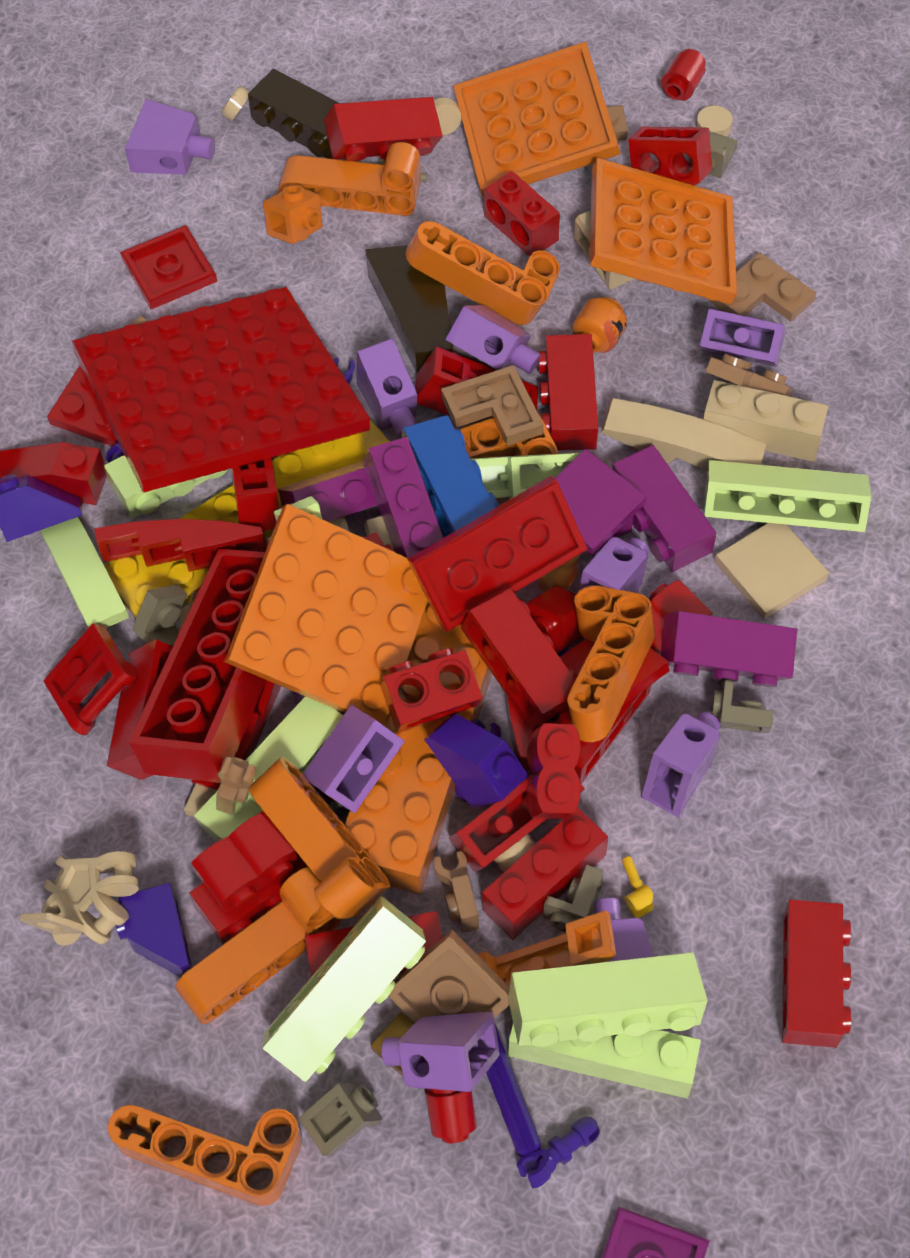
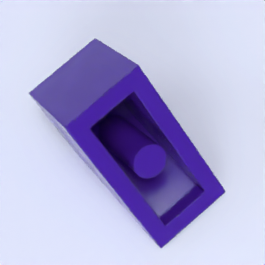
(33, 505)
(476, 761)
(156, 928)

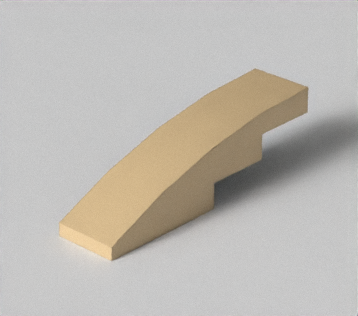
(678, 435)

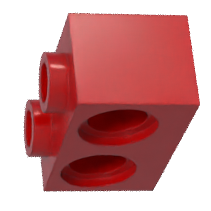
(669, 146)
(521, 214)
(435, 700)

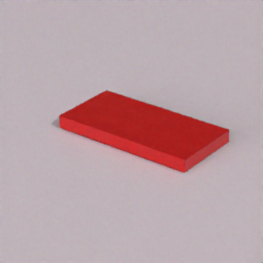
(498, 552)

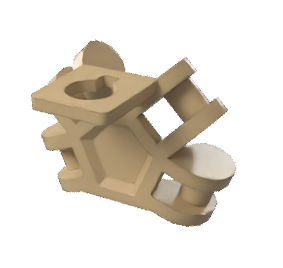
(77, 889)

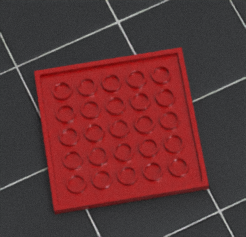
(218, 388)

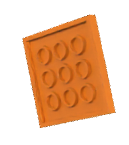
(537, 118)
(662, 231)
(328, 614)

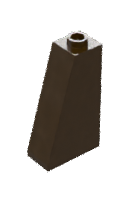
(412, 302)

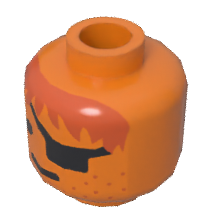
(604, 320)

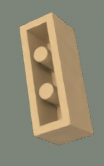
(780, 421)

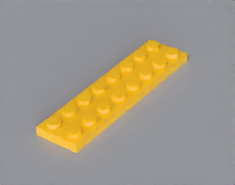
(134, 579)

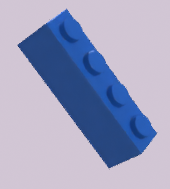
(449, 474)

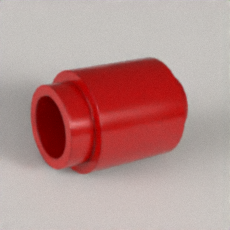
(683, 74)
(450, 1114)

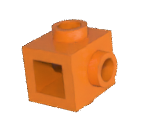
(293, 214)

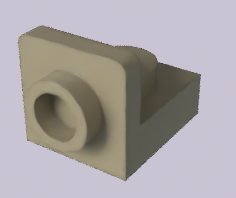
(721, 153)
(159, 614)
(745, 716)
(579, 900)
(340, 1116)

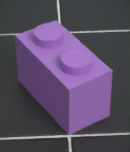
(743, 337)
(353, 758)

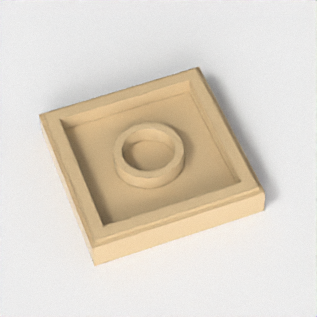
(771, 568)

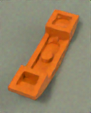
(585, 942)

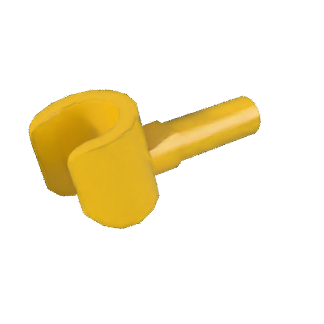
(641, 898)

